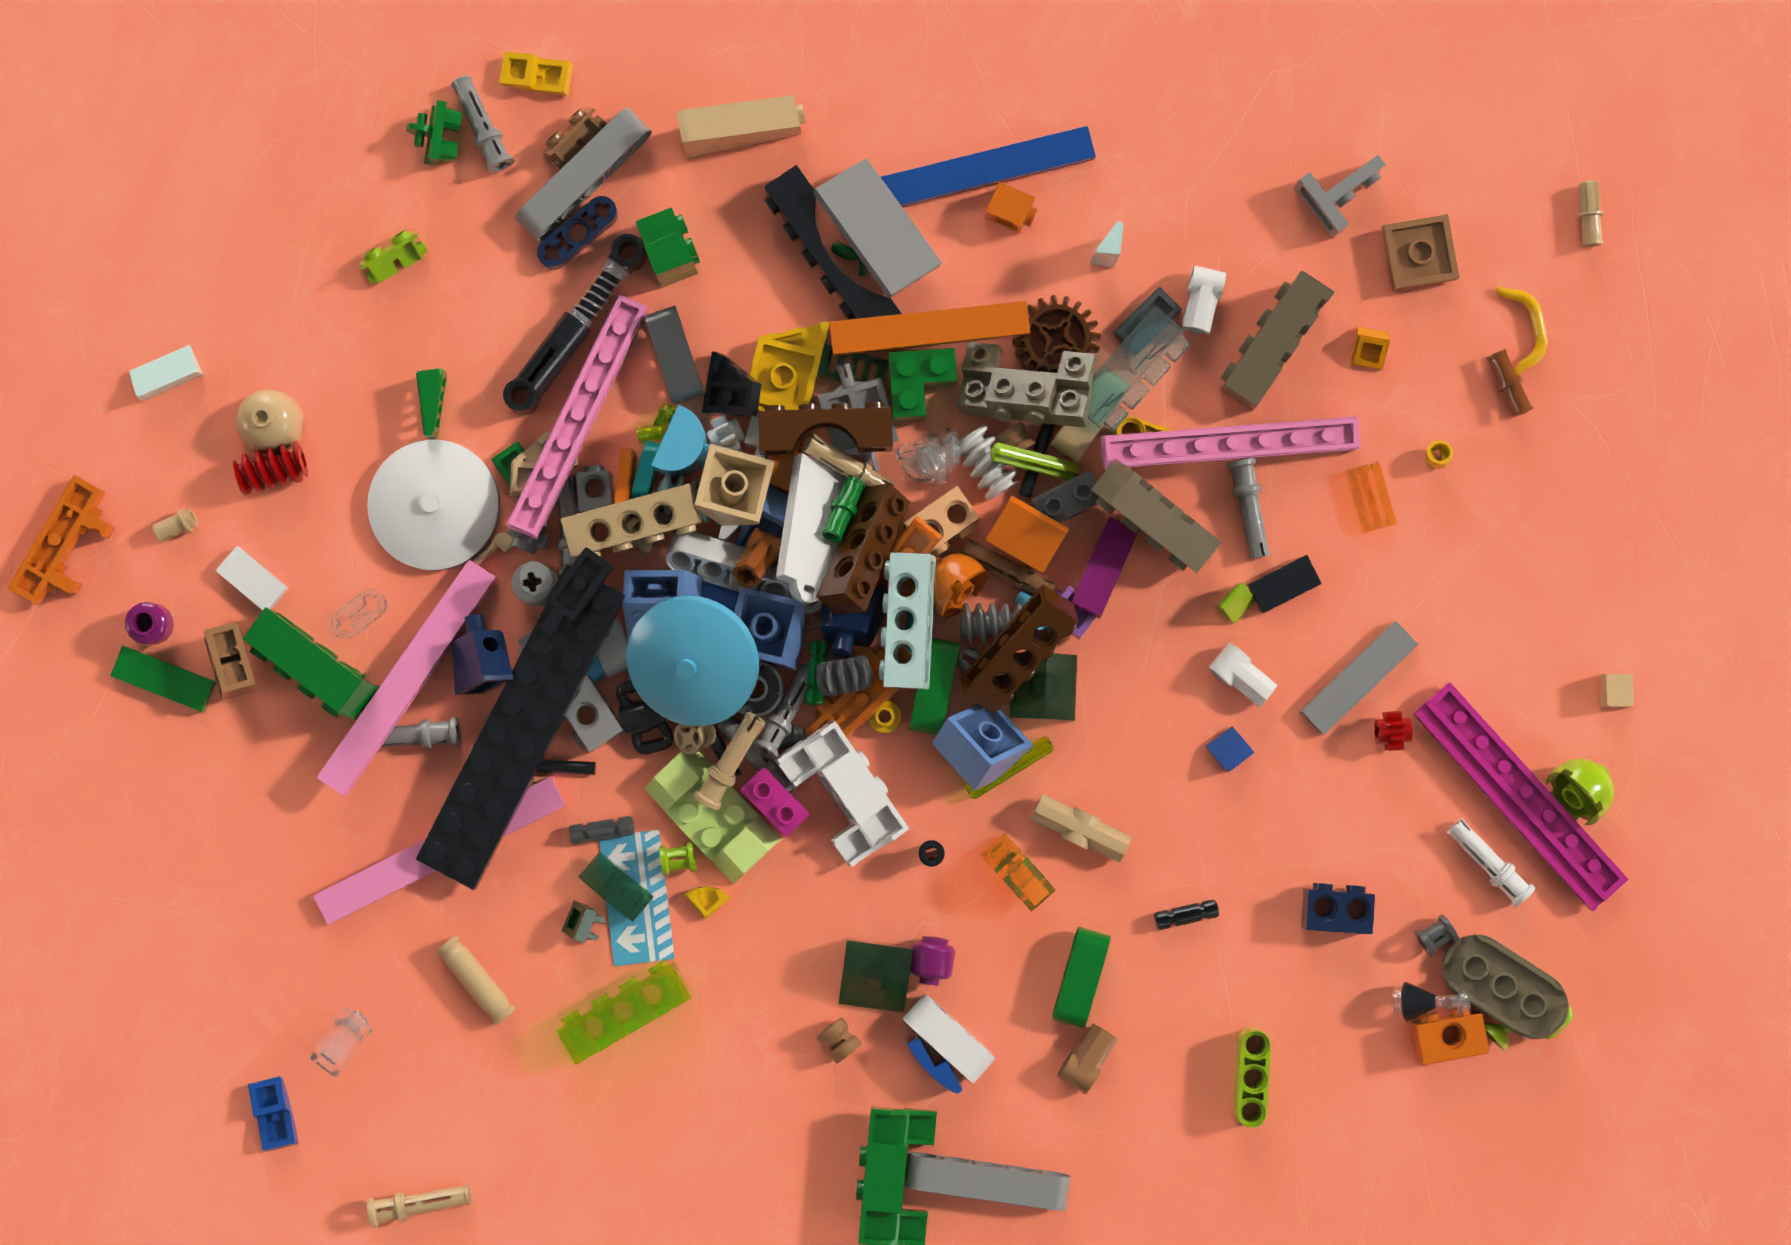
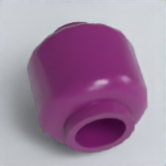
(149, 623)
(932, 960)

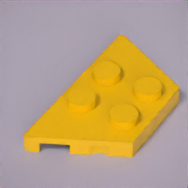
(789, 365)

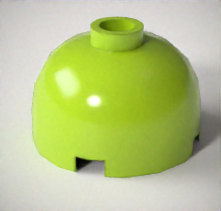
(1583, 789)

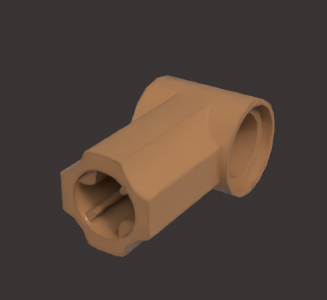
(1083, 1065)

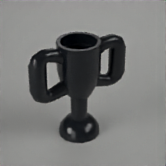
(640, 718)

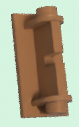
(581, 126)

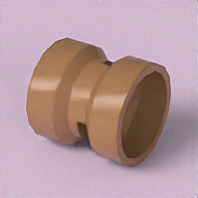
(833, 1034)

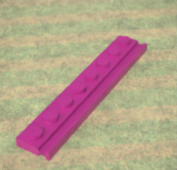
(1520, 796)

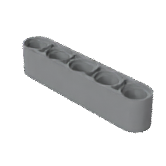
(583, 174)
(987, 1181)

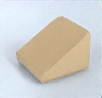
(1616, 690)

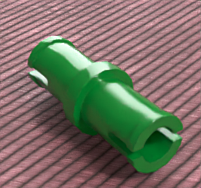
(843, 509)

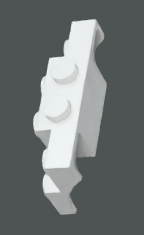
(851, 785)

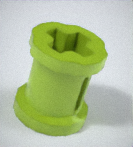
(667, 854)

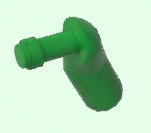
(849, 254)

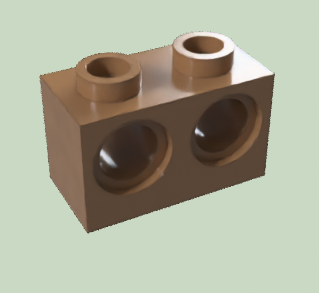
(229, 660)

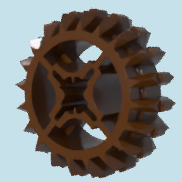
(1044, 330)

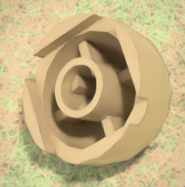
(269, 420)

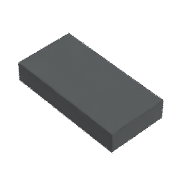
(1159, 299)

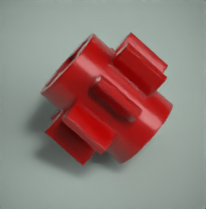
(1393, 730)

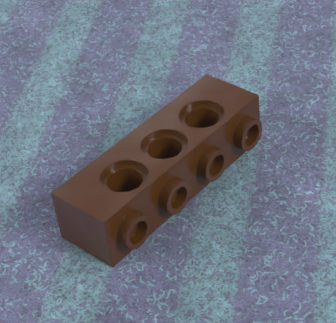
(863, 550)
(1021, 633)

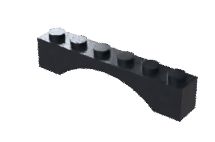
(794, 200)

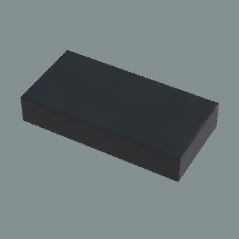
(1284, 584)

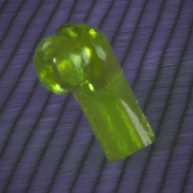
(659, 427)

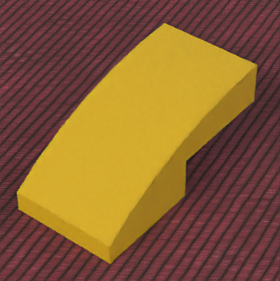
(536, 74)

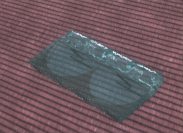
(1134, 360)

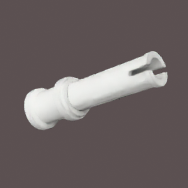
(1500, 873)

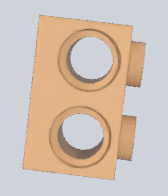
(936, 516)

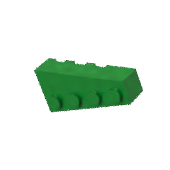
(309, 664)

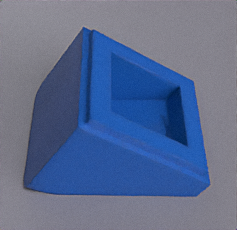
(1230, 749)

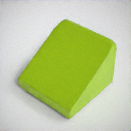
(1236, 602)

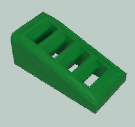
(431, 392)

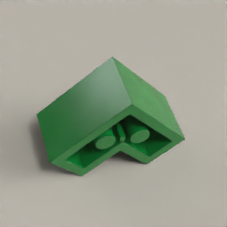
(667, 250)
(913, 373)

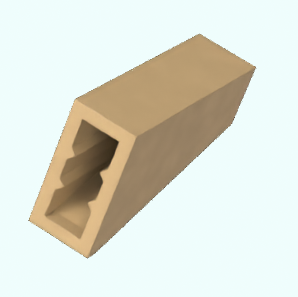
(738, 124)

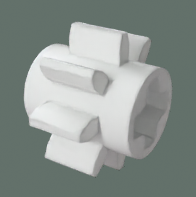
(726, 433)

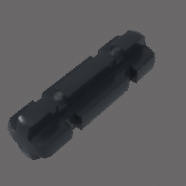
(1186, 914)

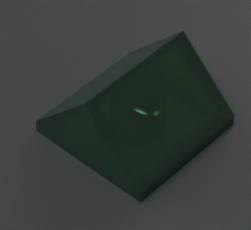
(1049, 692)

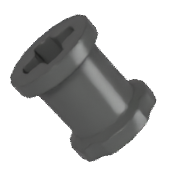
(1436, 935)

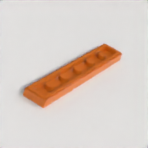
(929, 328)

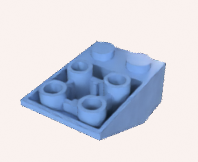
(649, 587)

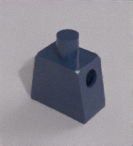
(853, 628)
(480, 659)

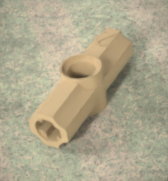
(1081, 828)

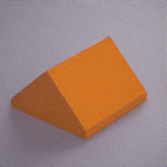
(1027, 534)

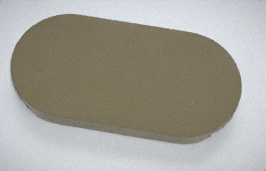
(1506, 986)

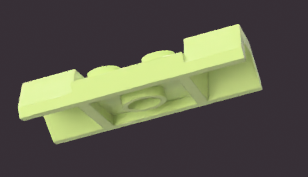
(730, 836)

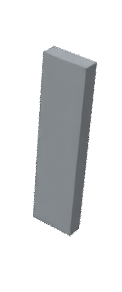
(1359, 677)

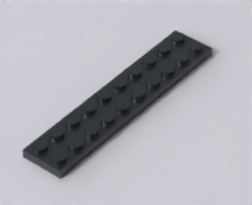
(516, 741)

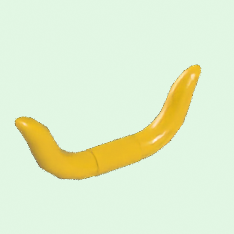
(1537, 322)

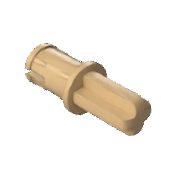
(1590, 214)

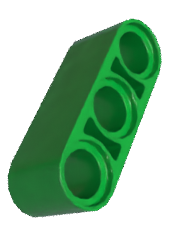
(932, 703)
(1081, 977)

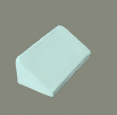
(1110, 248)
(165, 373)

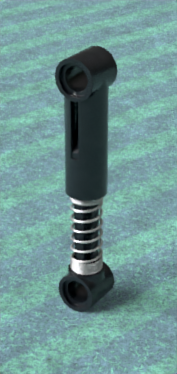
(572, 328)

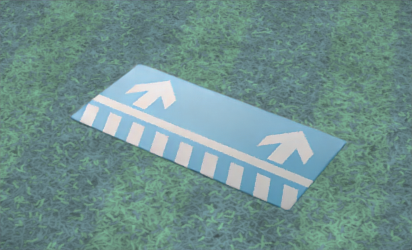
(650, 933)

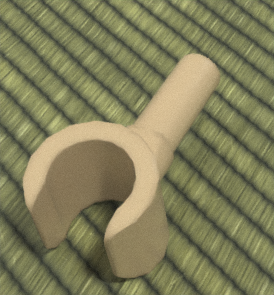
(501, 540)

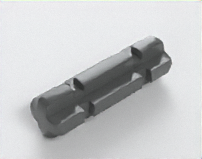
(601, 829)

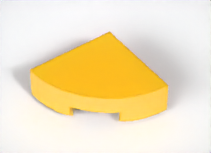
(707, 899)

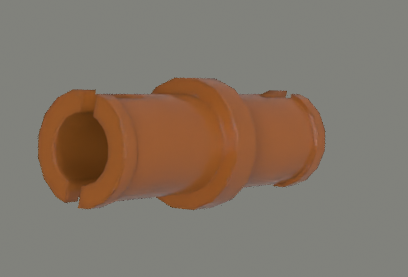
(1509, 383)

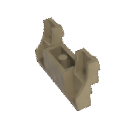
(1026, 394)

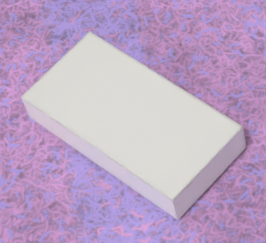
(252, 579)

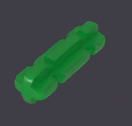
(818, 651)

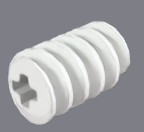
(992, 473)

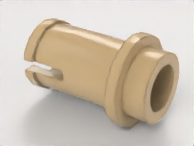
(175, 525)

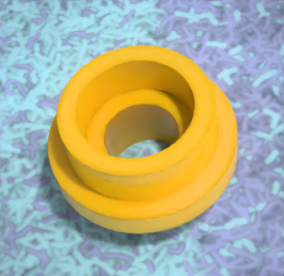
(892, 724)

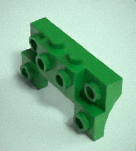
(882, 1190)

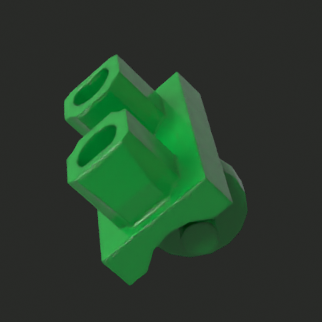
(440, 119)

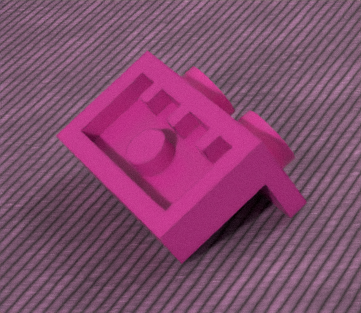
(775, 802)

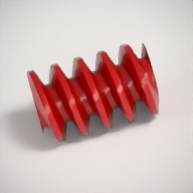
(270, 469)

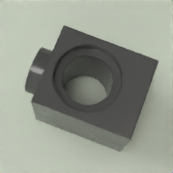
(585, 478)

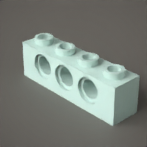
(920, 604)

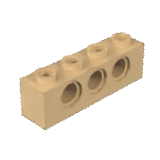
(581, 526)

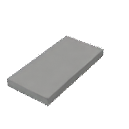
(877, 228)

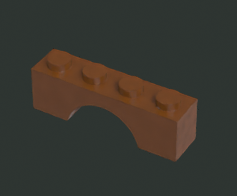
(867, 427)

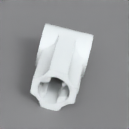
(1204, 291)
(1236, 670)

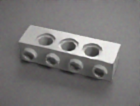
(606, 723)

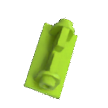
(381, 260)

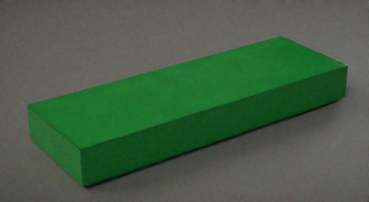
(163, 678)

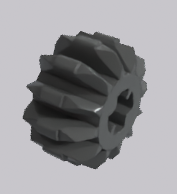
(844, 675)

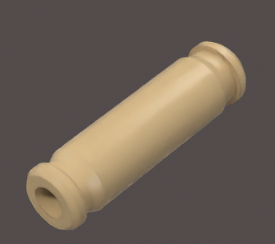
(476, 980)

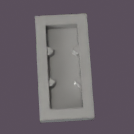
(1324, 203)

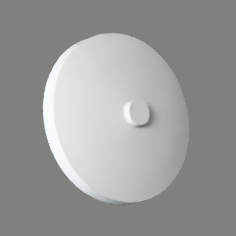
(433, 505)

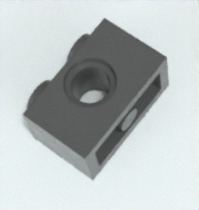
(1068, 498)

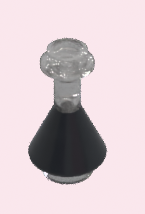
(1414, 1001)

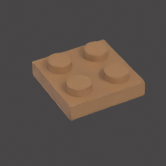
(1420, 252)

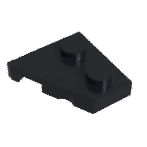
(730, 389)

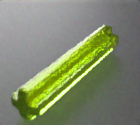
(1040, 749)

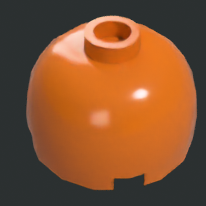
(954, 582)

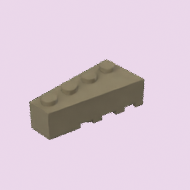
(1275, 340)
(1156, 516)

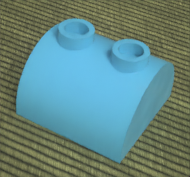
(683, 446)

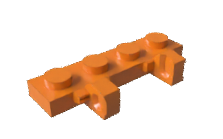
(44, 563)
(856, 707)

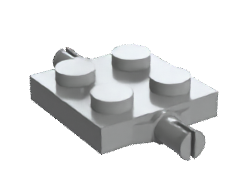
(856, 394)

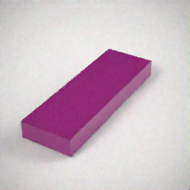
(1104, 568)

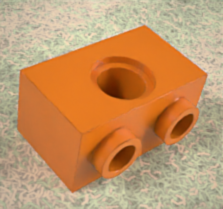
(1468, 1042)

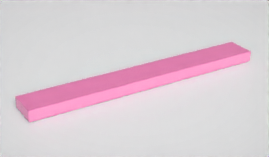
(577, 417)
(1231, 442)
(406, 678)
(404, 869)

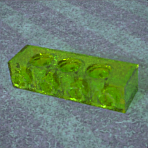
(583, 1044)

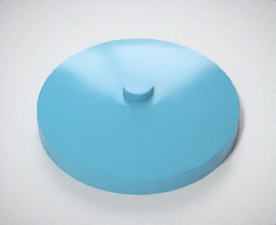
(692, 660)

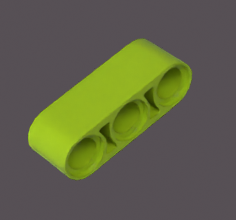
(1251, 1093)

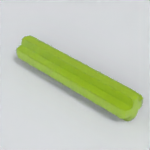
(1034, 461)

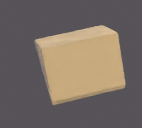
(733, 486)

